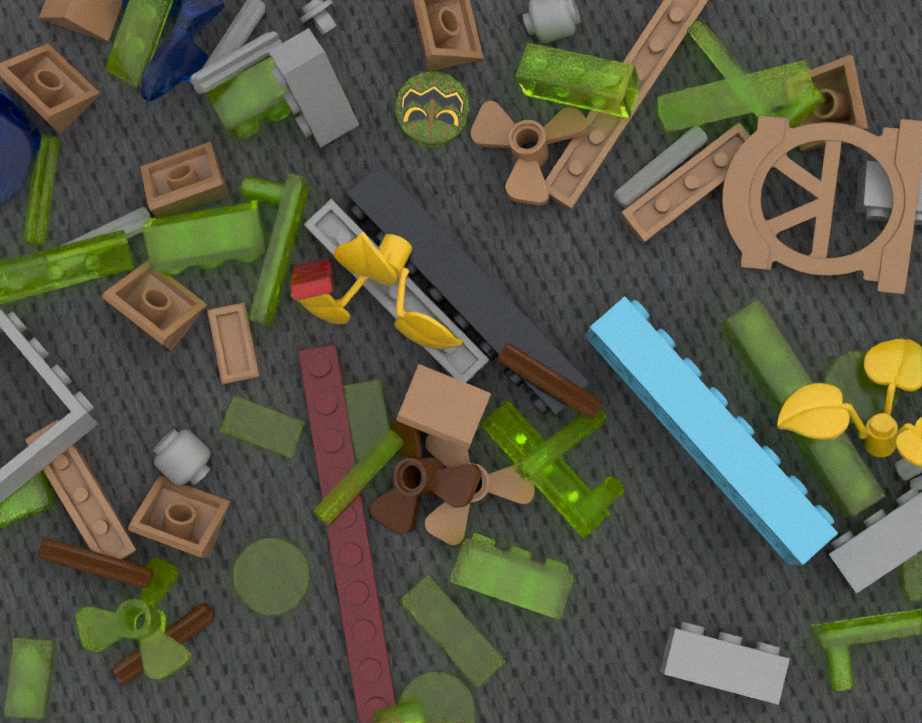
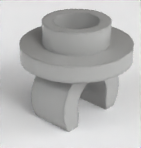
(320, 17)

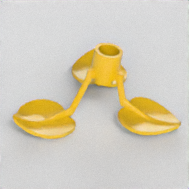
(385, 267)
(819, 412)

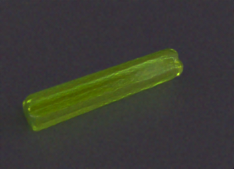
(41, 191)
(558, 445)
(358, 477)

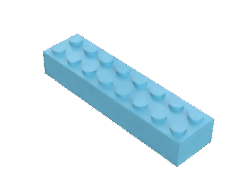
(711, 433)

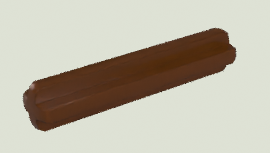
(550, 381)
(95, 563)
(180, 631)

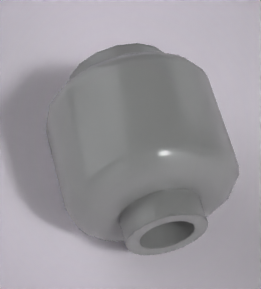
(551, 19)
(182, 457)

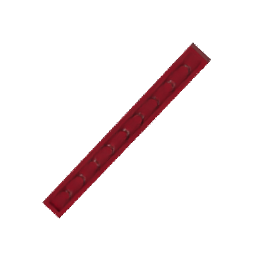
(347, 534)

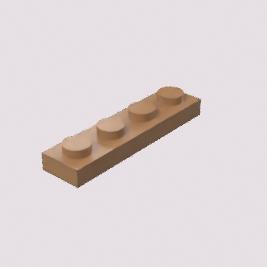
(684, 186)
(87, 502)

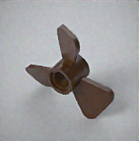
(400, 505)

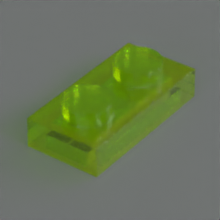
(29, 678)

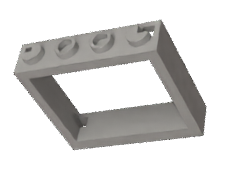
(58, 437)

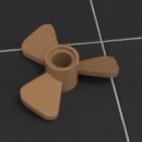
(497, 130)
(450, 522)

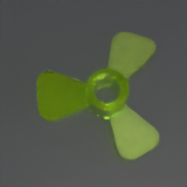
(159, 652)

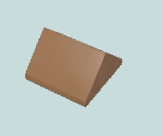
(87, 17)
(447, 33)
(49, 85)
(843, 98)
(184, 181)
(156, 304)
(443, 406)
(180, 517)

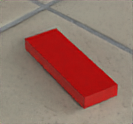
(312, 279)

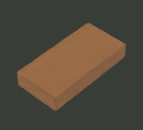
(233, 343)

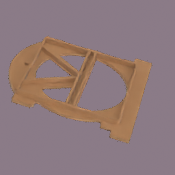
(884, 258)

